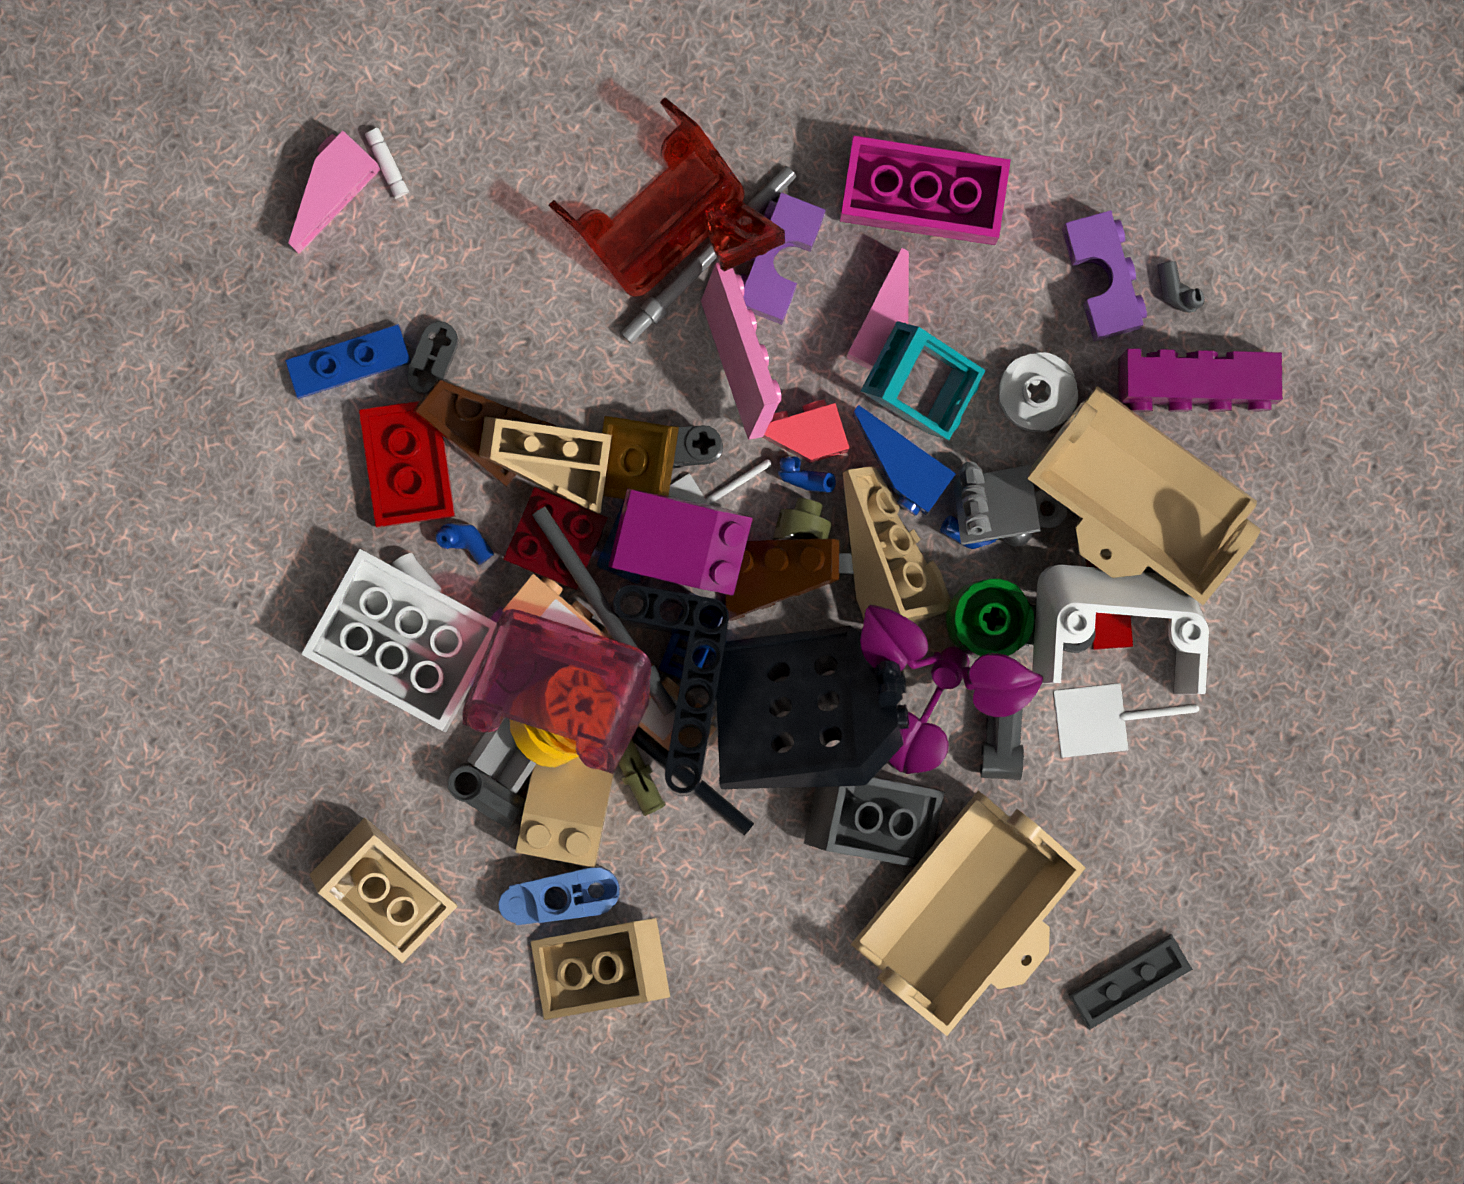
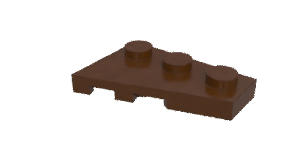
(781, 570)

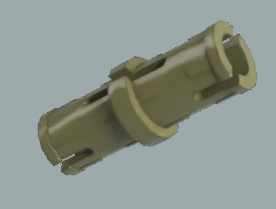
(647, 797)

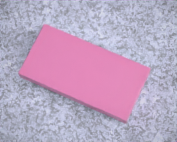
(740, 351)

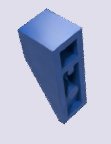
(908, 469)

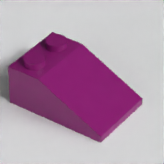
(680, 541)

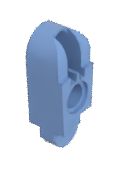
(527, 904)

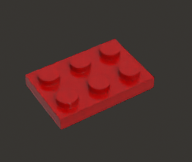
(405, 466)

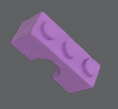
(1099, 241)
(764, 288)

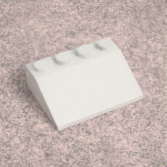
(401, 640)

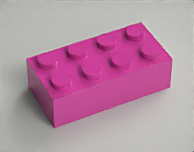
(925, 190)

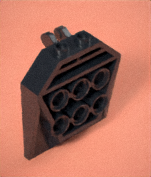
(865, 721)

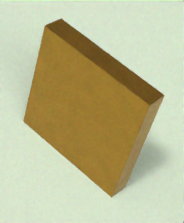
(639, 456)

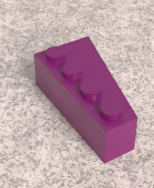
(1199, 380)

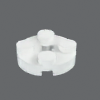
(1032, 370)

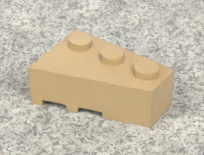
(553, 457)

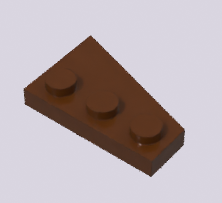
(460, 419)

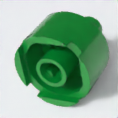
(1008, 606)

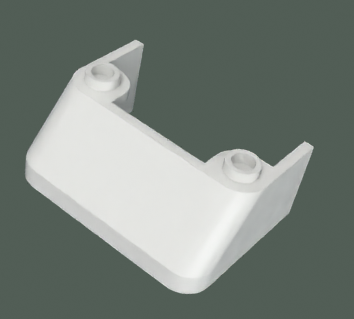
(1073, 595)

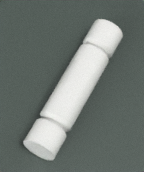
(386, 163)

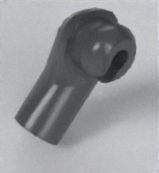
(1177, 293)

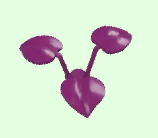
(998, 682)

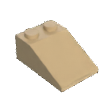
(565, 813)
(382, 890)
(600, 969)

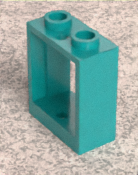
(895, 366)

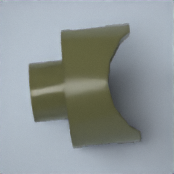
(802, 522)

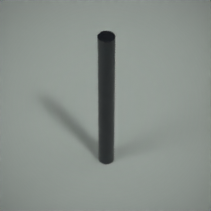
(687, 776)

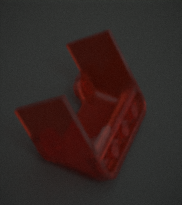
(665, 217)

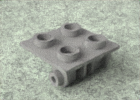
(994, 503)

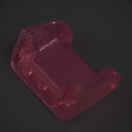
(561, 684)

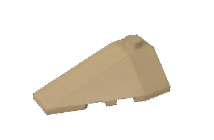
(885, 555)

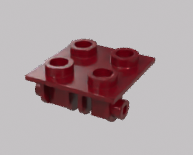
(533, 550)

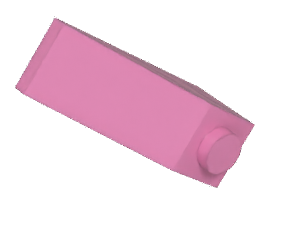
(334, 181)
(888, 308)

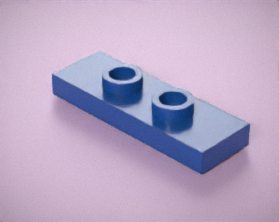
(348, 361)

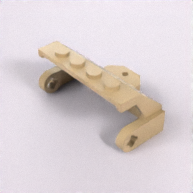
(1144, 499)
(970, 913)

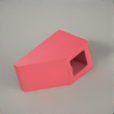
(811, 434)

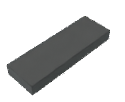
(1130, 982)

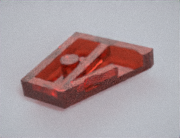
(740, 233)

